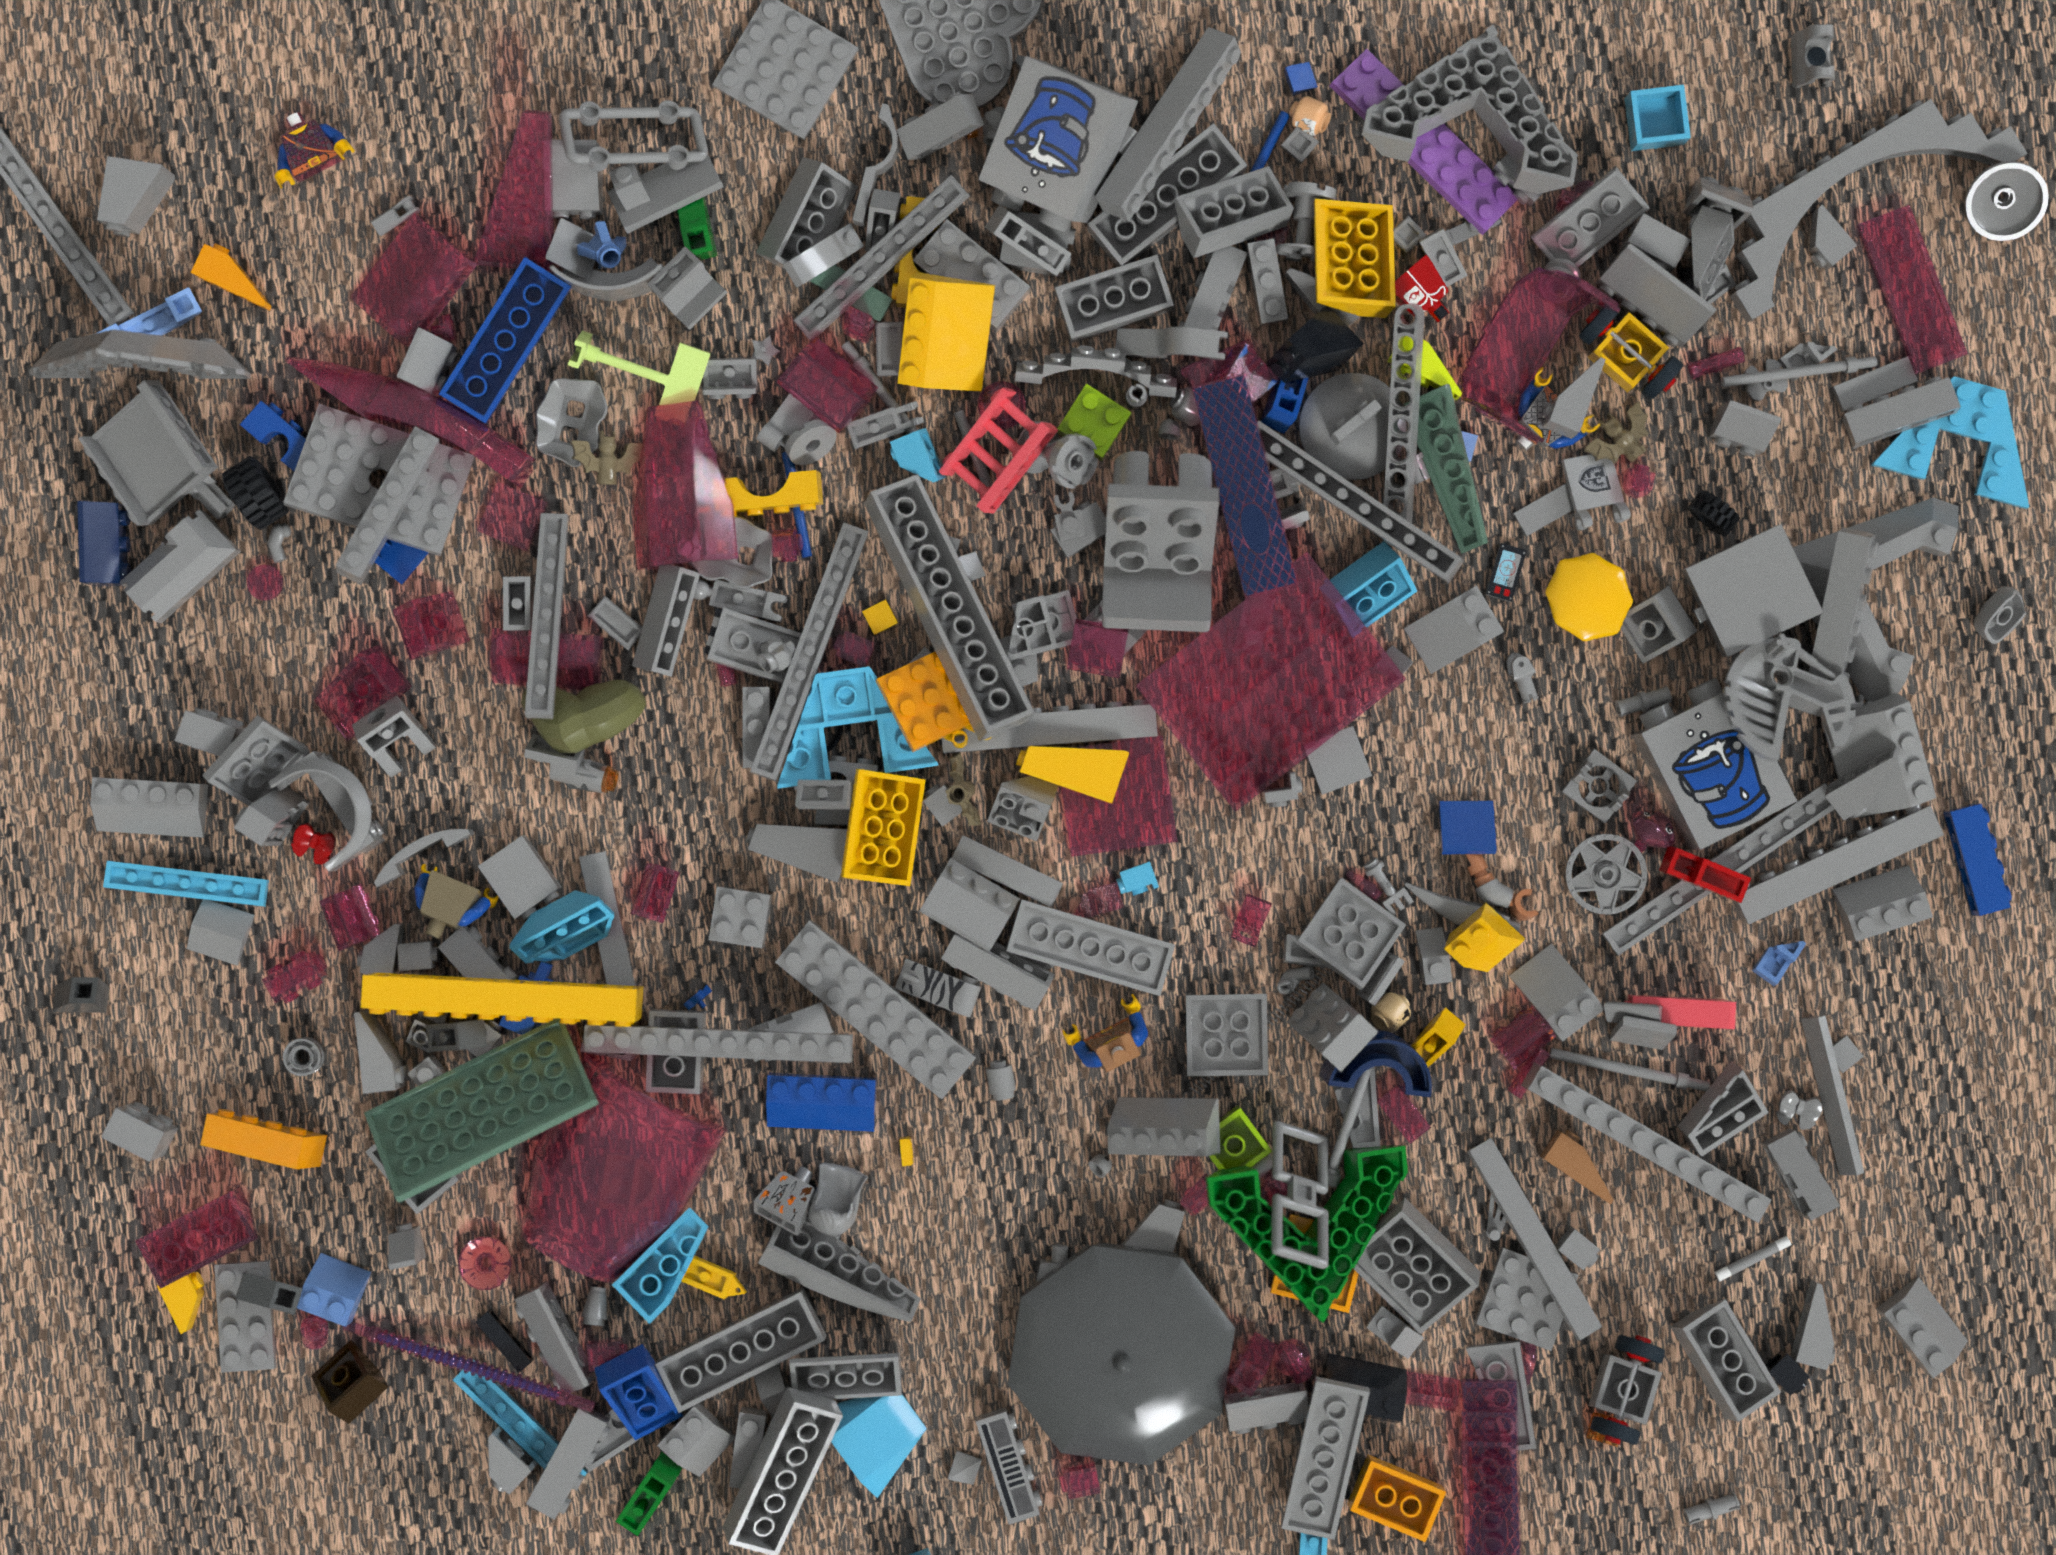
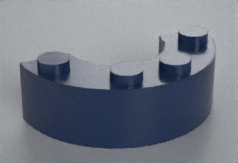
(1389, 1051)

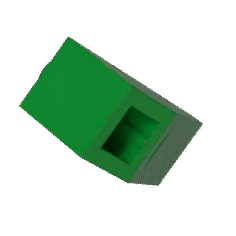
(697, 229)

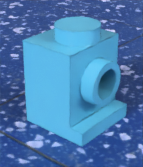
(1137, 879)

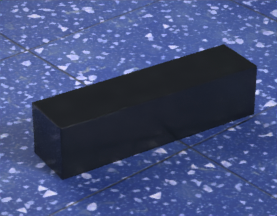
(504, 1340)

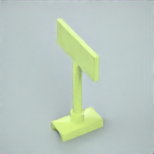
(681, 382)

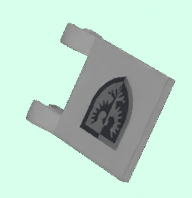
(1593, 486)

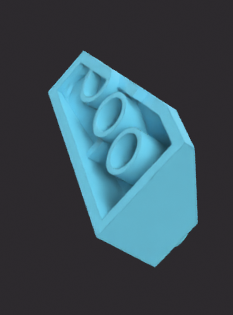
(660, 1269)

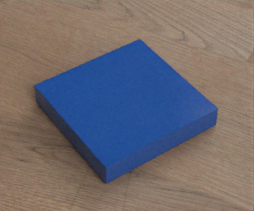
(1467, 827)

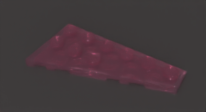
(523, 205)

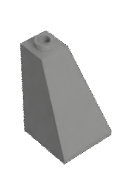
(805, 848)

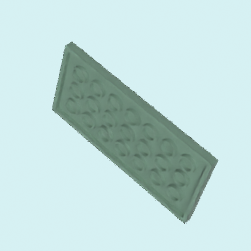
(480, 1109)

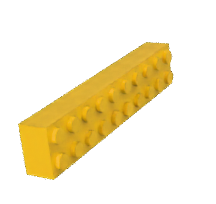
(501, 997)

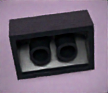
(1385, 1382)

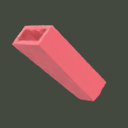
(1692, 1011)

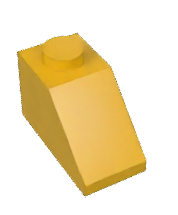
(1438, 1036)
(184, 1299)

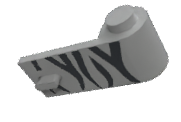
(939, 988)

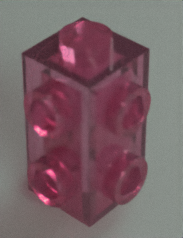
(302, 972)

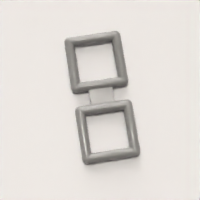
(1300, 1195)

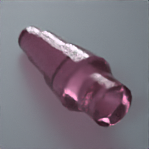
(1366, 886)
(1529, 1360)

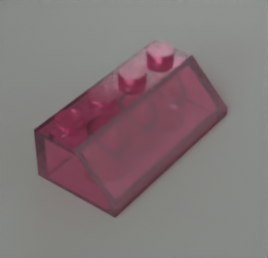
(577, 659)
(198, 1237)

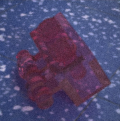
(350, 917)

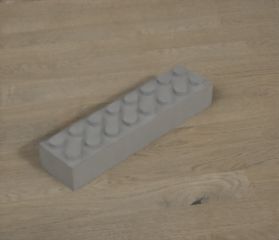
(876, 1009)

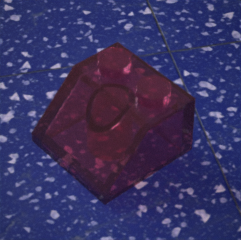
(430, 625)

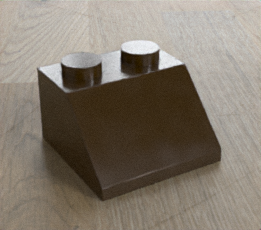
(349, 1382)

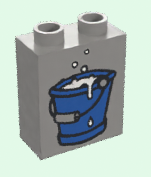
(1056, 143)
(1706, 771)

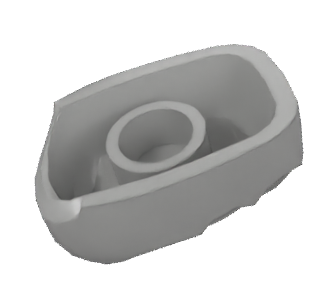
(2000, 615)

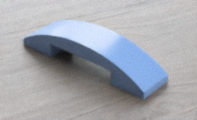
(164, 317)

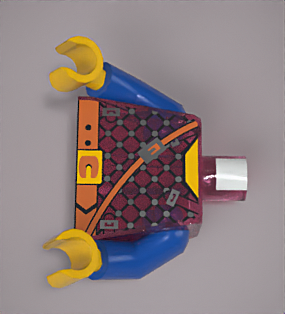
(308, 150)

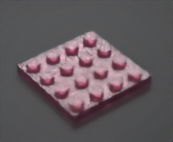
(1140, 808)

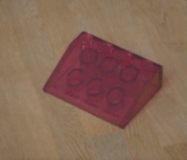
(413, 280)

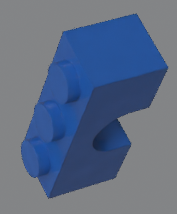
(266, 422)

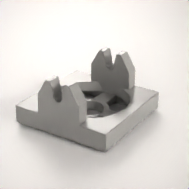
(1625, 781)

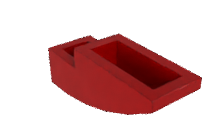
(1704, 874)

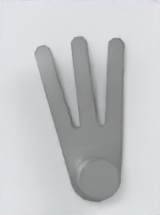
(1494, 1225)

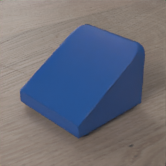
(1300, 78)

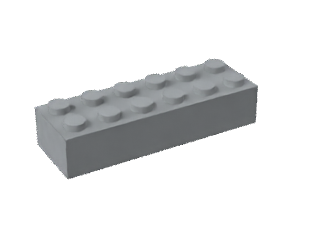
(1197, 165)
(740, 1350)
(782, 1471)

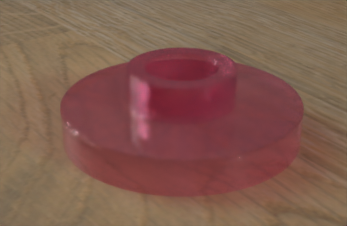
(265, 582)

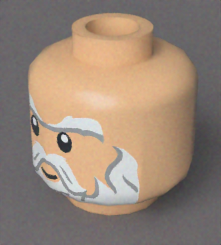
(1310, 115)

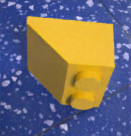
(1482, 940)

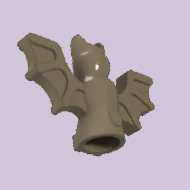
(1624, 441)
(606, 463)
(962, 791)

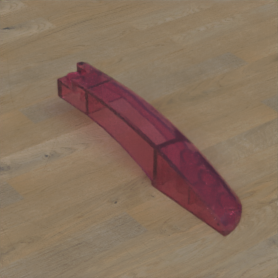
(401, 403)

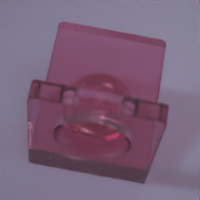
(1250, 919)

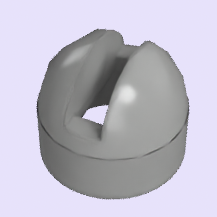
(1169, 430)
(1100, 1165)

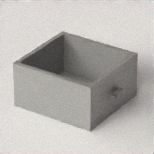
(1751, 591)

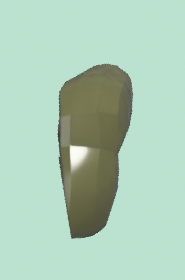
(590, 715)

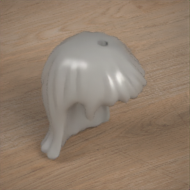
(836, 1198)

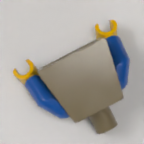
(449, 901)

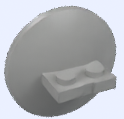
(1348, 425)

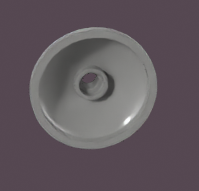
(2014, 213)

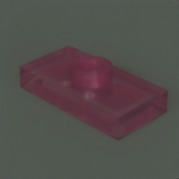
(1403, 1114)

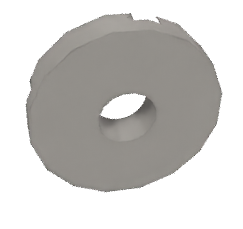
(810, 442)

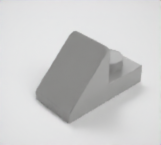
(1394, 1332)

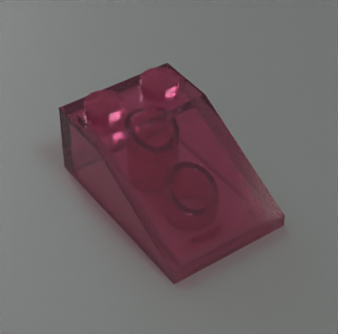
(361, 688)

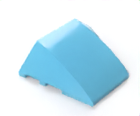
(877, 1437)

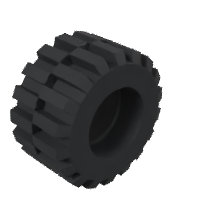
(255, 493)

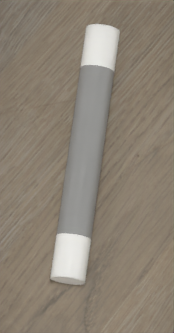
(1752, 1258)

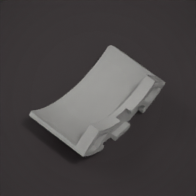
(612, 285)

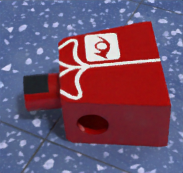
(1423, 287)

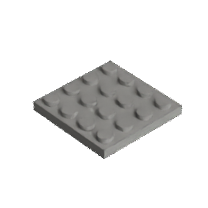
(785, 67)

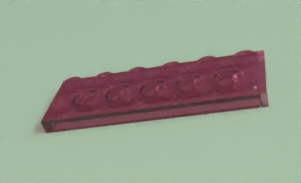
(1912, 289)

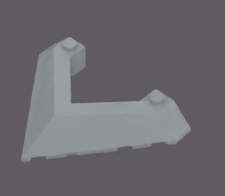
(1485, 79)
(154, 352)
(1922, 526)

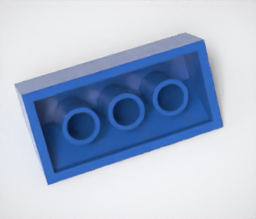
(821, 1102)

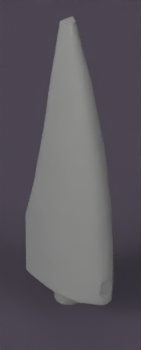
(1452, 908)

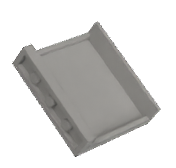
(149, 454)

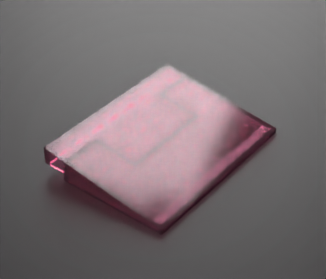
(1270, 683)

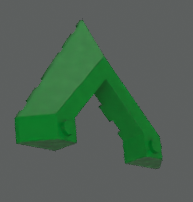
(1352, 1215)

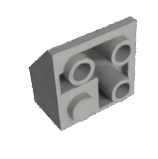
(1023, 806)

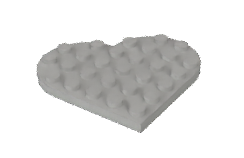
(958, 44)

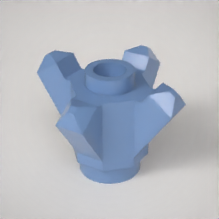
(602, 247)

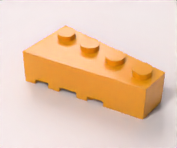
(263, 1140)

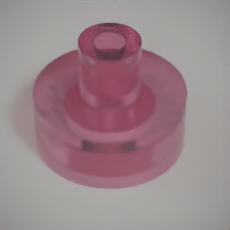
(445, 328)

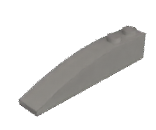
(837, 1272)

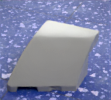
(1042, 625)

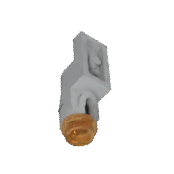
(572, 767)

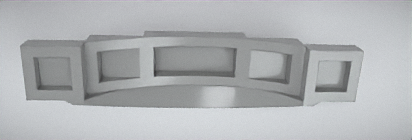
(1087, 358)

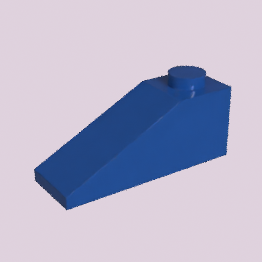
(1284, 404)

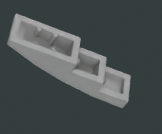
(1007, 871)

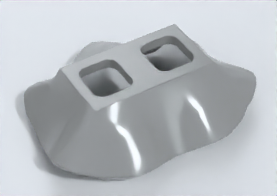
(552, 417)
(740, 574)

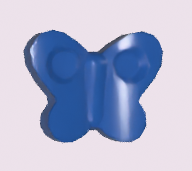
(697, 998)

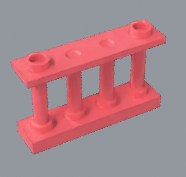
(1022, 455)

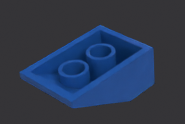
(636, 1392)

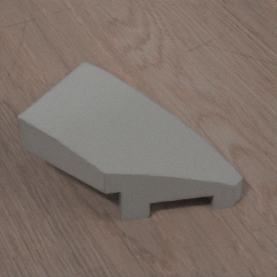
(1805, 355)

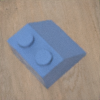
(333, 1290)

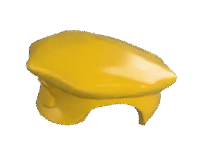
(1589, 597)

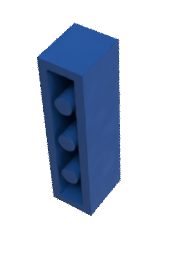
(1977, 859)

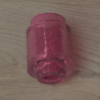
(314, 1332)

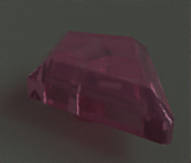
(1196, 1197)

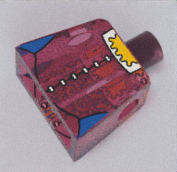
(1258, 374)

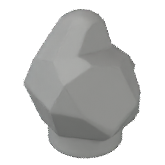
(991, 123)
(776, 655)

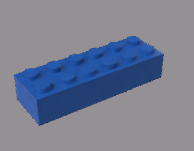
(505, 340)

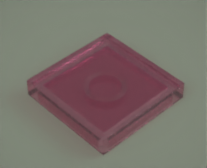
(512, 516)
(1097, 649)

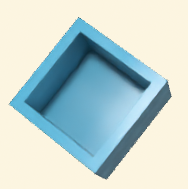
(1657, 117)

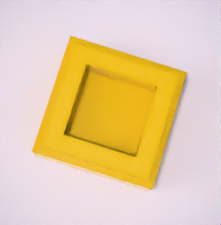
(880, 617)
(906, 1151)

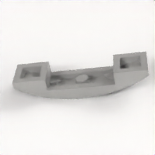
(393, 869)

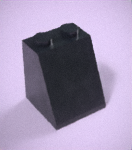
(1316, 348)

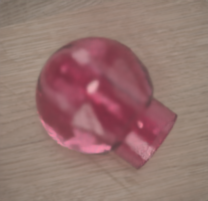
(1293, 1360)

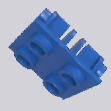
(399, 560)

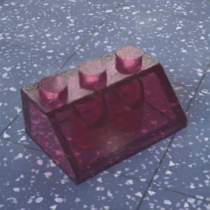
(827, 385)

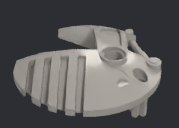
(1762, 704)

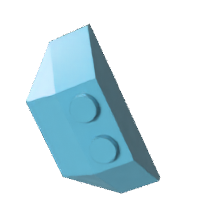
(563, 928)

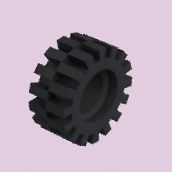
(1713, 513)

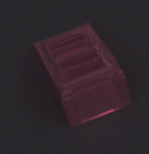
(858, 325)

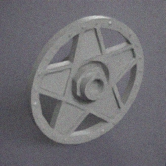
(1606, 874)

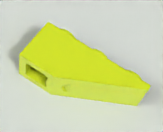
(1432, 370)

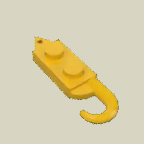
(712, 1278)

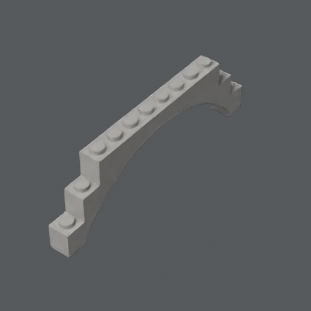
(1912, 134)

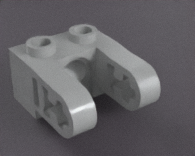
(387, 725)

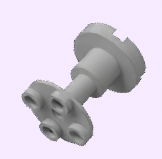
(1303, 195)
(1068, 459)

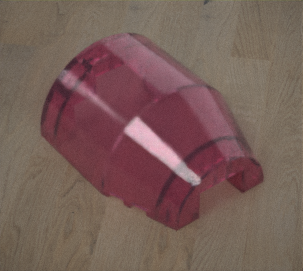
(613, 1177)

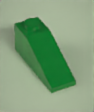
(649, 1494)

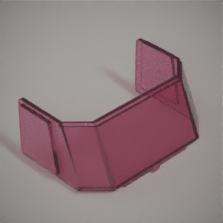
(1520, 342)

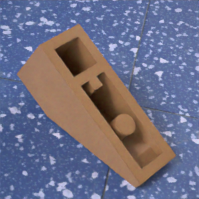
(1573, 1160)

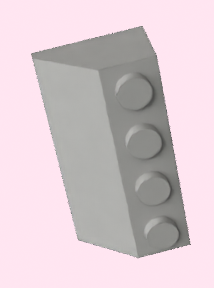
(1232, 211)
(807, 212)
(149, 807)
(1164, 1126)
(554, 1337)
(1726, 1360)
(848, 1375)

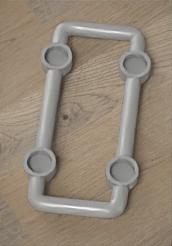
(599, 157)

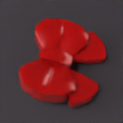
(306, 837)

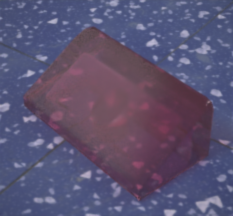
(1432, 1391)

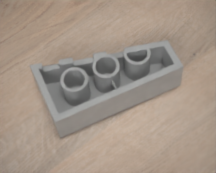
(1214, 288)

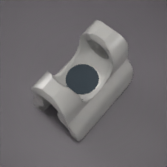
(1812, 55)

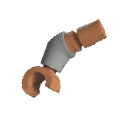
(1496, 893)

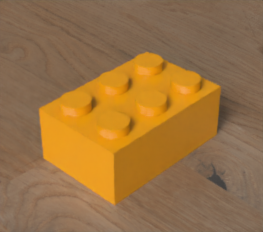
(1396, 1498)

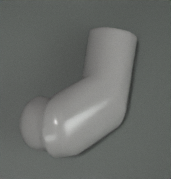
(275, 541)
(1293, 977)

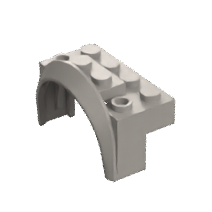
(345, 797)

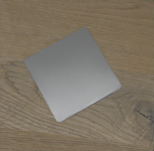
(564, 249)

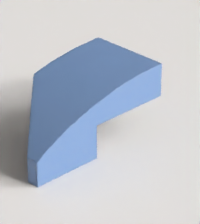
(1776, 961)

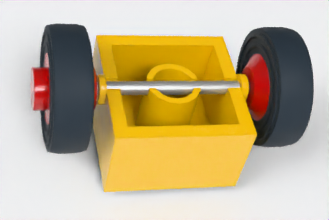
(1630, 352)

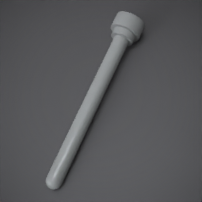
(1345, 1130)

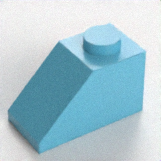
(917, 455)

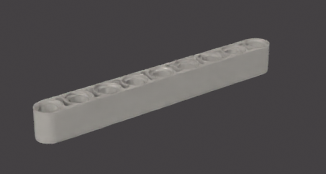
(1408, 412)

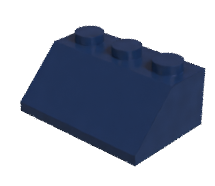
(102, 543)

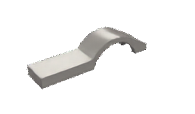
(872, 172)
(1170, 341)

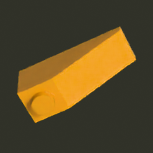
(224, 272)

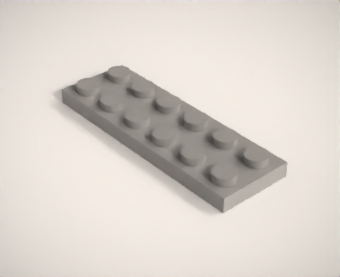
(1090, 947)
(1325, 1458)

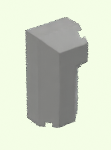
(180, 567)

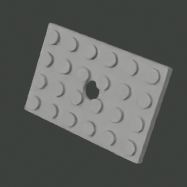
(336, 471)

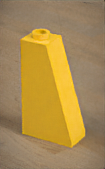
(1078, 769)

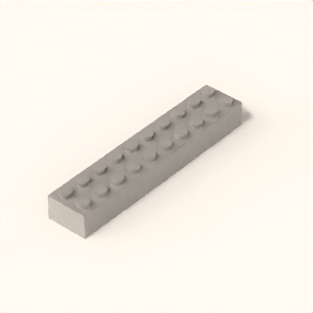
(948, 607)

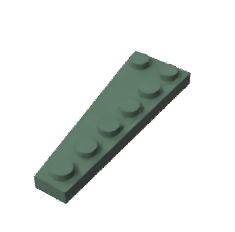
(1448, 466)

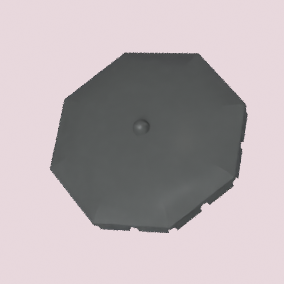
(1121, 1353)

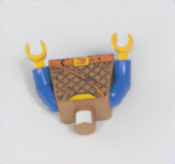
(1115, 1043)

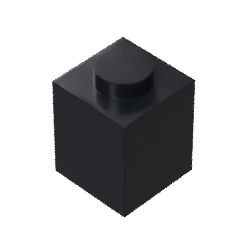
(1787, 1373)

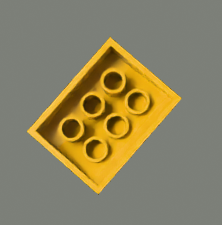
(1354, 257)
(945, 333)
(883, 827)

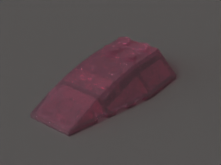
(680, 492)

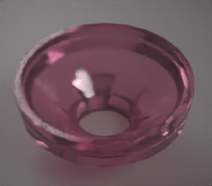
(1004, 420)

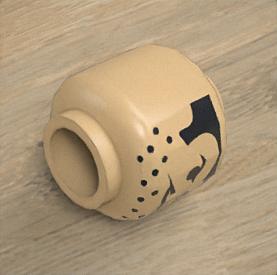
(1390, 1012)

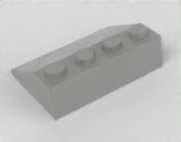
(1655, 296)
(1876, 730)
(1416, 1267)

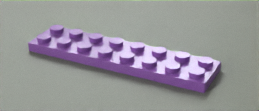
(1437, 154)

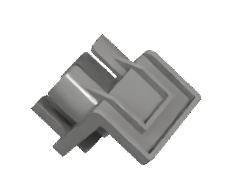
(1159, 547)

